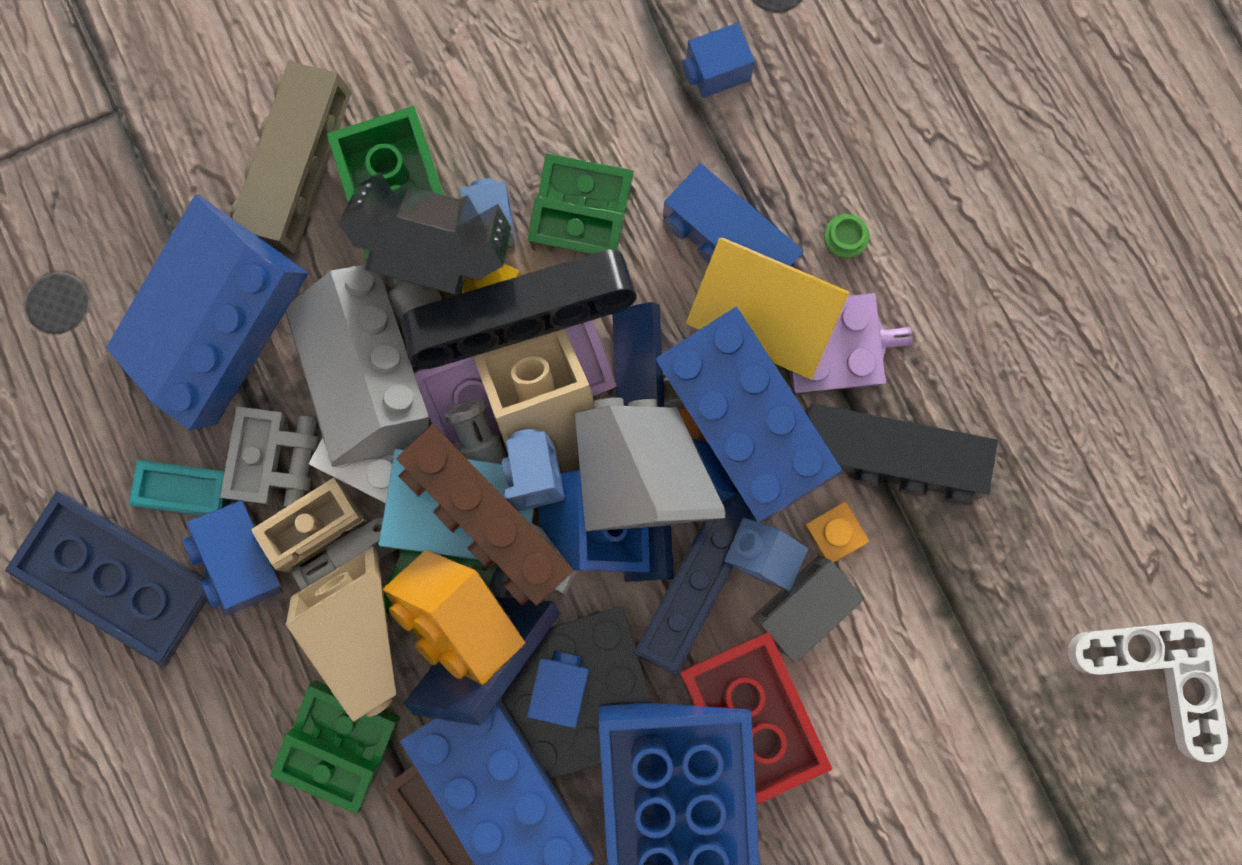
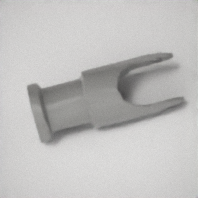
(475, 433)
(341, 552)

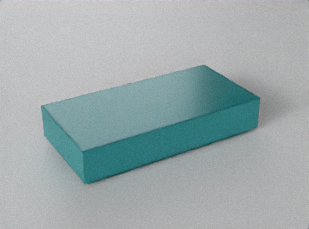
(176, 488)

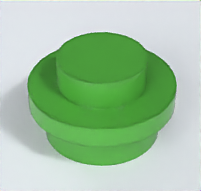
(846, 236)

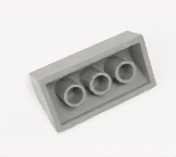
(356, 366)

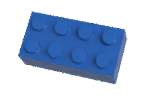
(749, 415)
(496, 793)

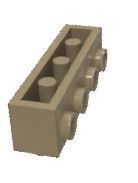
(291, 155)

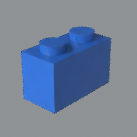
(231, 559)

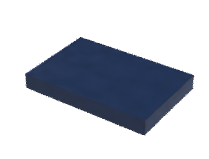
(466, 701)

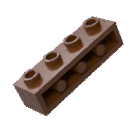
(485, 515)

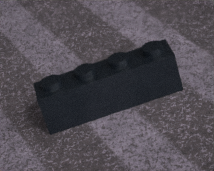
(907, 454)

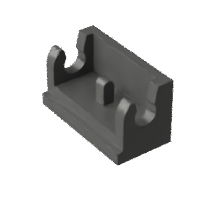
(810, 610)

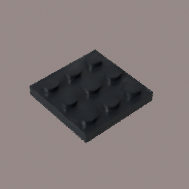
(613, 679)

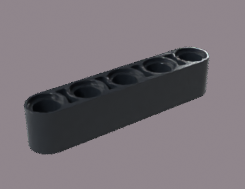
(518, 309)

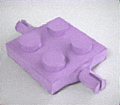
(854, 350)

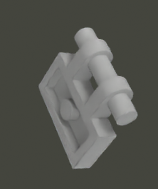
(255, 455)

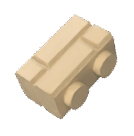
(309, 525)

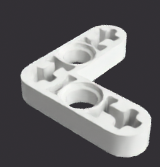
(1178, 668)

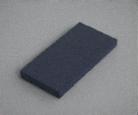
(110, 578)

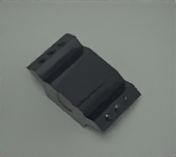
(424, 234)

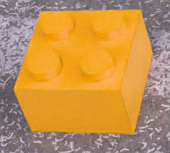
(453, 617)

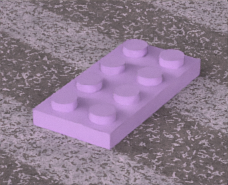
(461, 381)

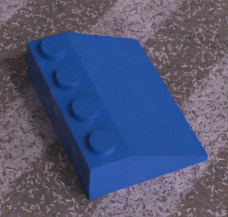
(204, 315)
(678, 785)

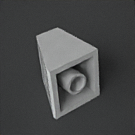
(641, 468)

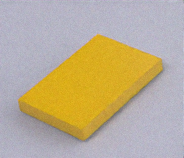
(782, 305)

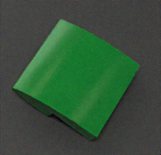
(580, 205)
(330, 752)

